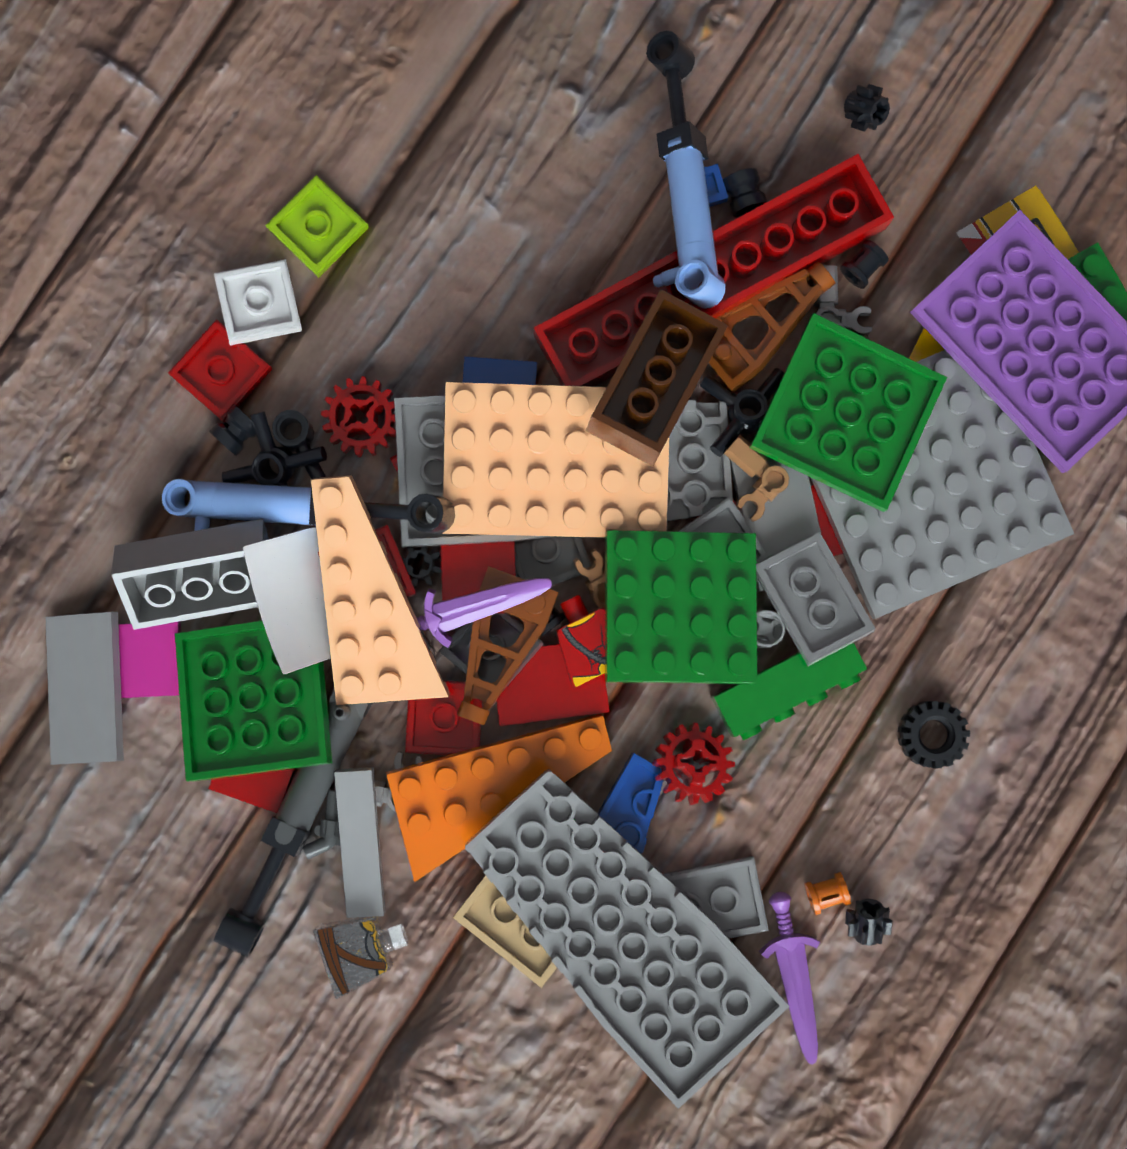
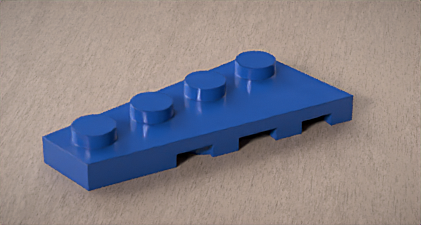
(633, 801)

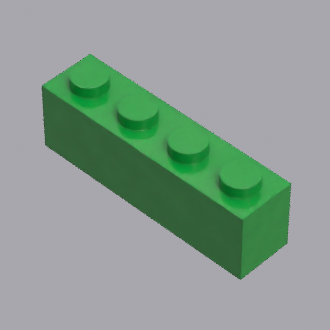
(784, 687)

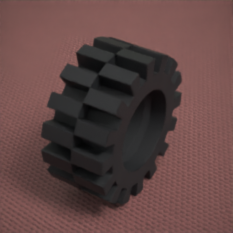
(955, 728)

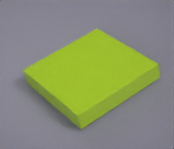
(317, 226)

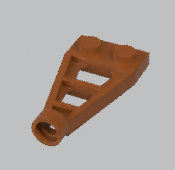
(739, 365)
(535, 616)

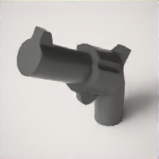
(327, 830)

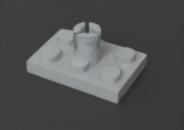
(814, 599)

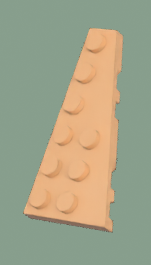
(369, 620)

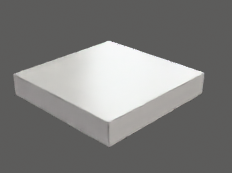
(257, 302)

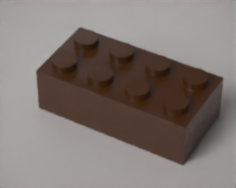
(656, 378)

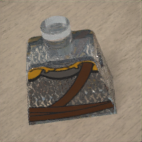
(357, 951)

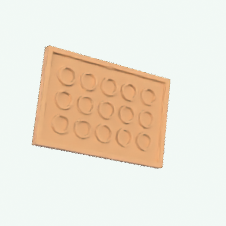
(531, 468)

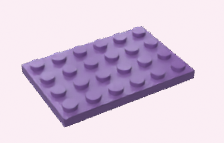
(1034, 340)

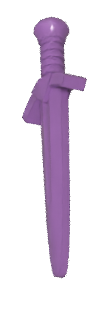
(471, 607)
(794, 974)

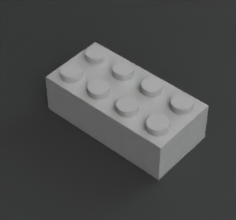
(186, 574)

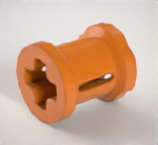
(827, 893)

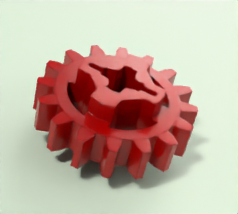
(350, 426)
(693, 779)

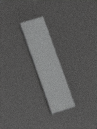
(359, 842)

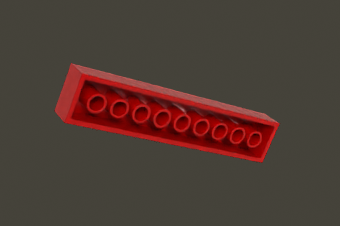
(751, 255)

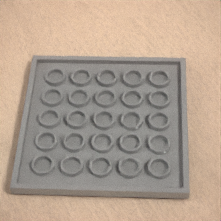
(962, 507)

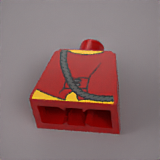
(582, 641)

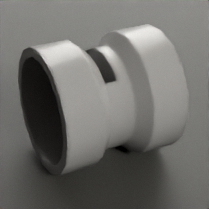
(770, 629)

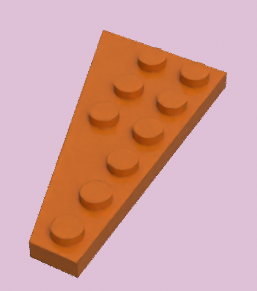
(457, 794)

